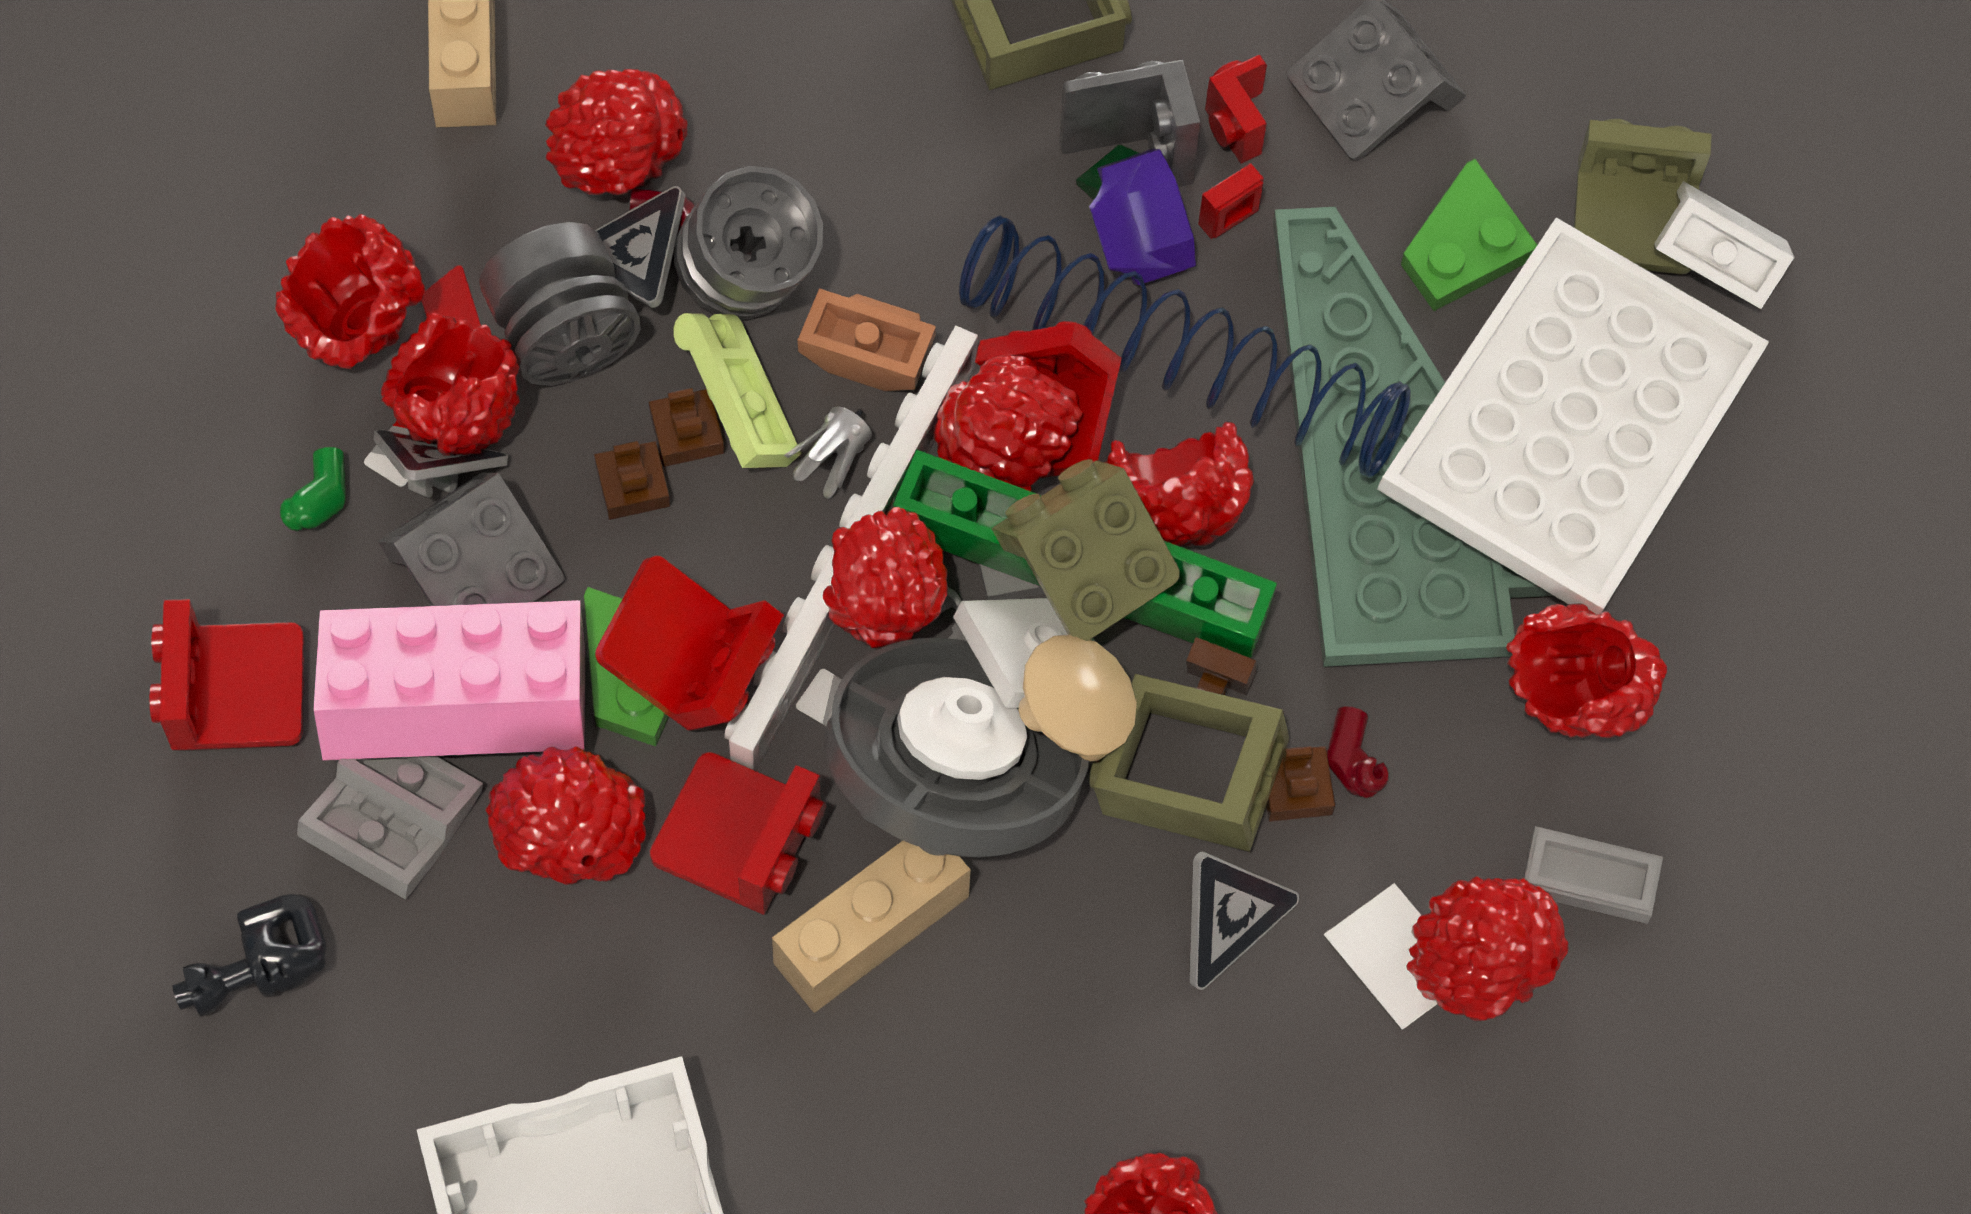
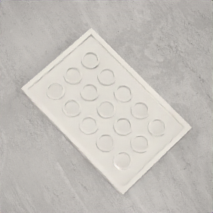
(1573, 417)

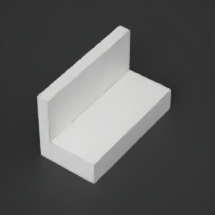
(1724, 246)

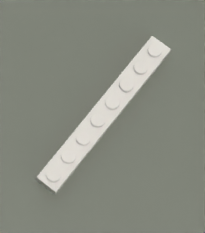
(808, 620)

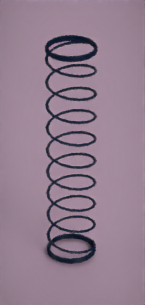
(1387, 396)

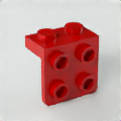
(1081, 364)
(686, 645)
(226, 682)
(738, 830)

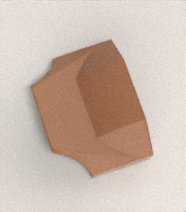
(866, 341)

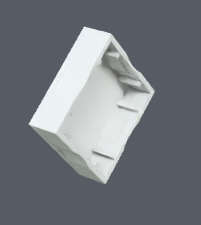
(599, 1150)

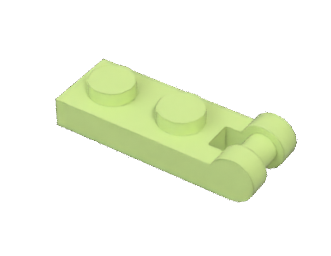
(737, 388)

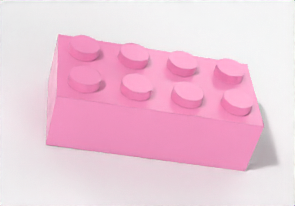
(450, 680)

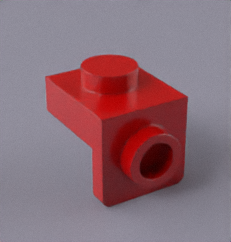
(1230, 108)

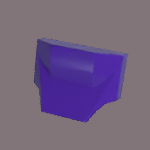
(1142, 218)

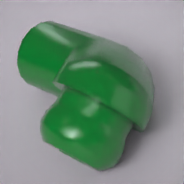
(322, 496)

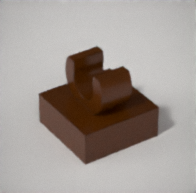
(686, 427)
(632, 479)
(1220, 668)
(1302, 785)

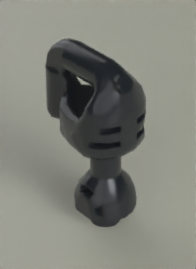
(267, 960)

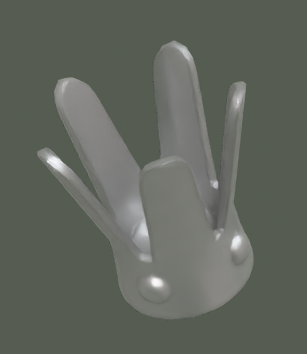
(840, 433)

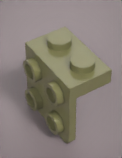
(1631, 186)
(1090, 547)

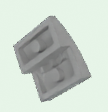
(390, 816)

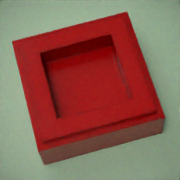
(1231, 201)

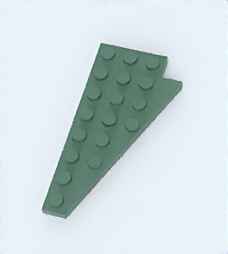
(1381, 573)

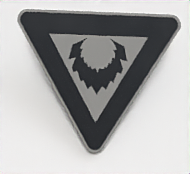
(644, 244)
(427, 467)
(1230, 914)

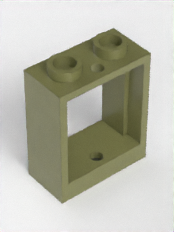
(1010, 63)
(1225, 823)

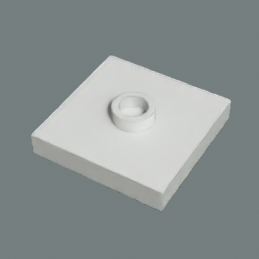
(1004, 638)

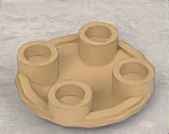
(1078, 696)

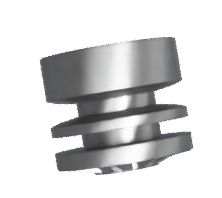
(769, 220)
(559, 303)

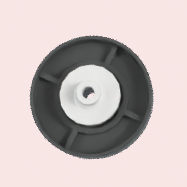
(939, 756)

